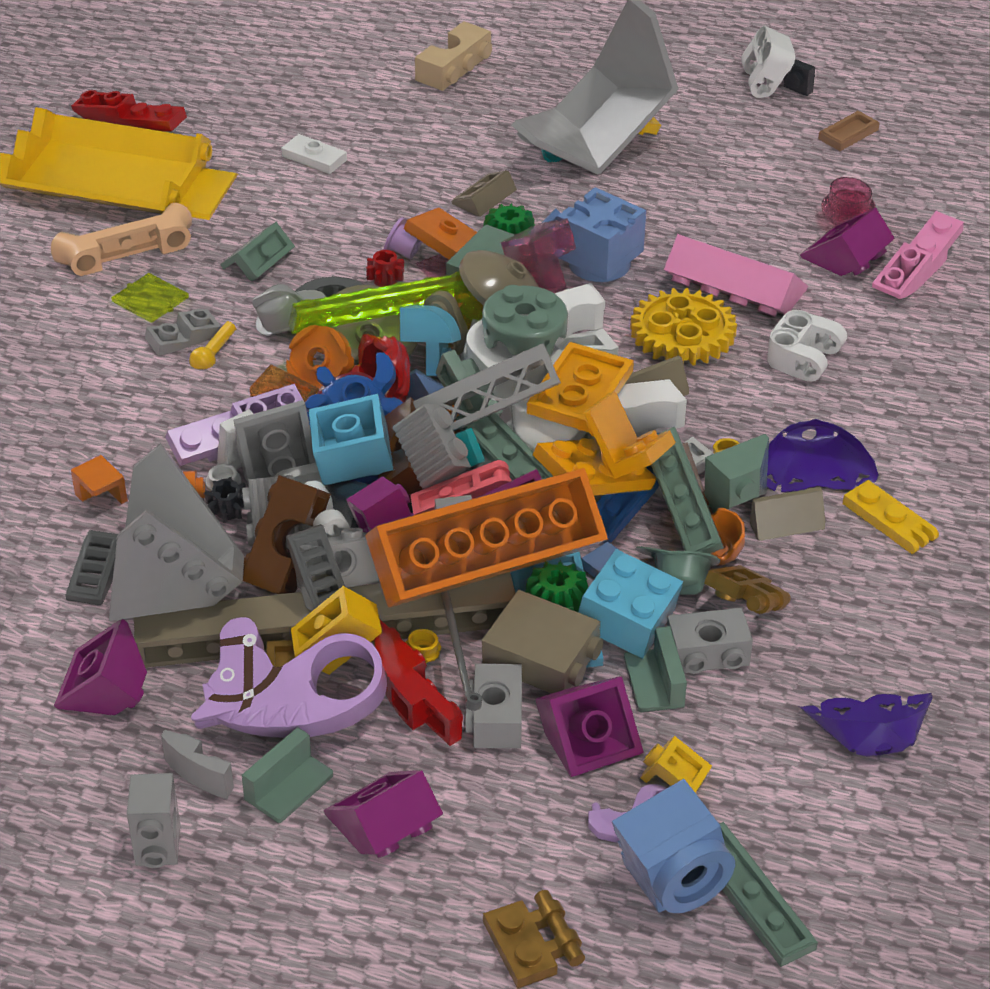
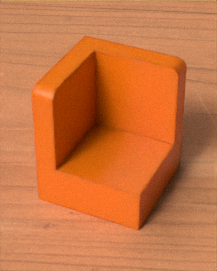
(96, 478)

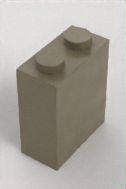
(545, 639)

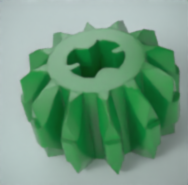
(510, 218)
(558, 584)

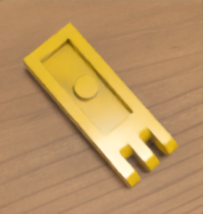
(890, 516)

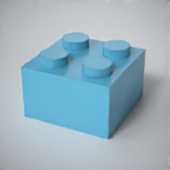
(350, 439)
(630, 602)

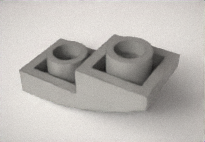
(190, 329)
(187, 759)

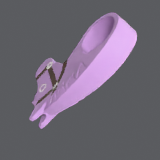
(273, 700)

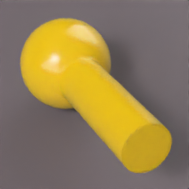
(205, 356)

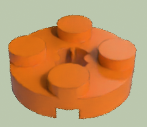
(322, 340)

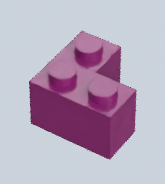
(379, 504)

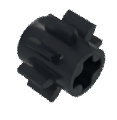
(226, 499)

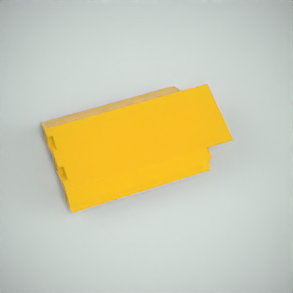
(114, 165)

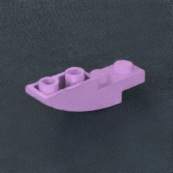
(201, 437)

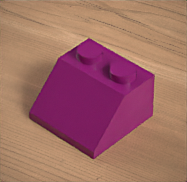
(851, 244)
(386, 812)

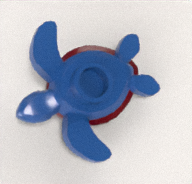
(356, 385)

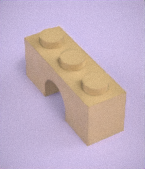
(466, 49)

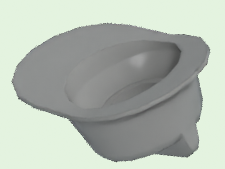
(275, 307)

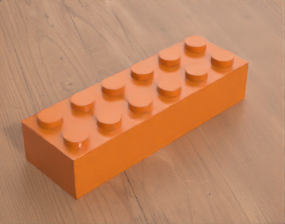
(485, 537)

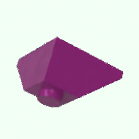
(104, 674)
(590, 725)

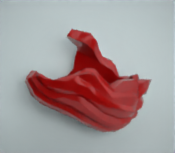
(367, 351)

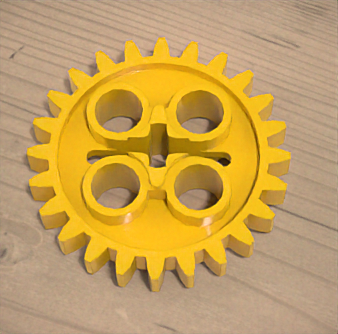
(683, 326)

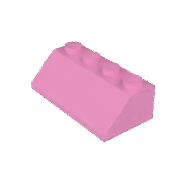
(734, 275)

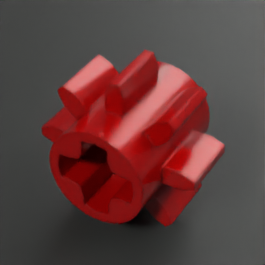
(385, 268)

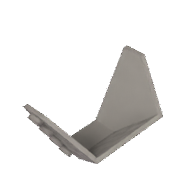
(613, 99)
(172, 546)

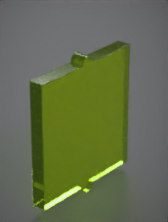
(150, 297)

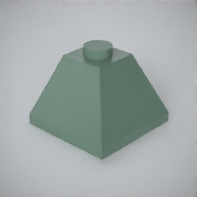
(737, 473)

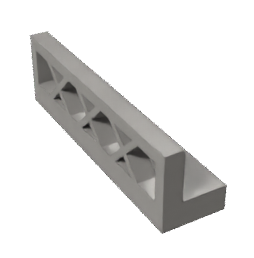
(487, 380)

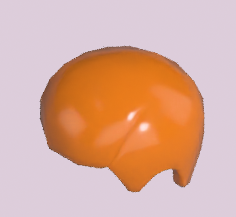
(732, 534)

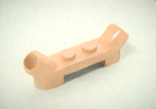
(89, 251)

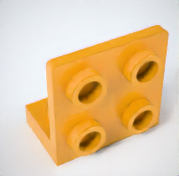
(617, 439)

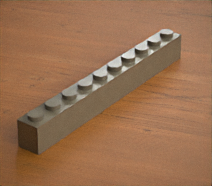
(195, 633)

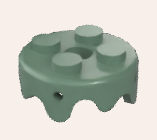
(504, 323)

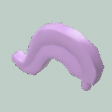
(601, 819)

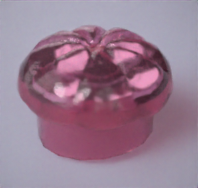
(846, 200)

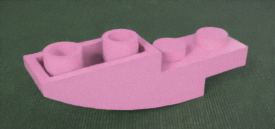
(921, 258)

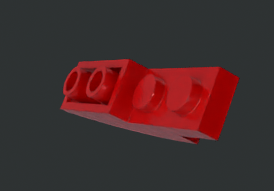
(123, 110)
(413, 694)

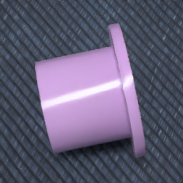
(402, 241)

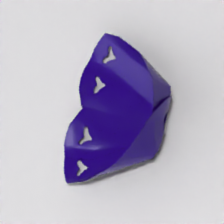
(818, 459)
(871, 728)

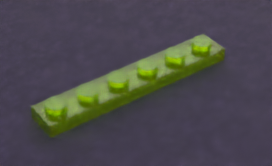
(372, 302)

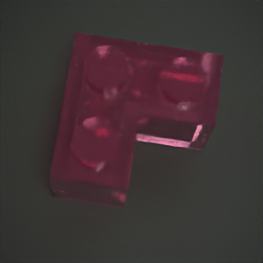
(539, 251)

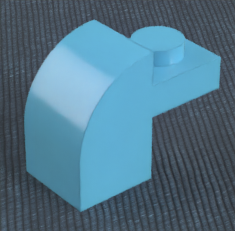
(431, 326)

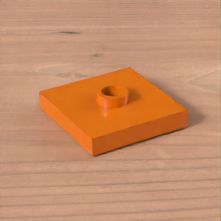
(440, 231)

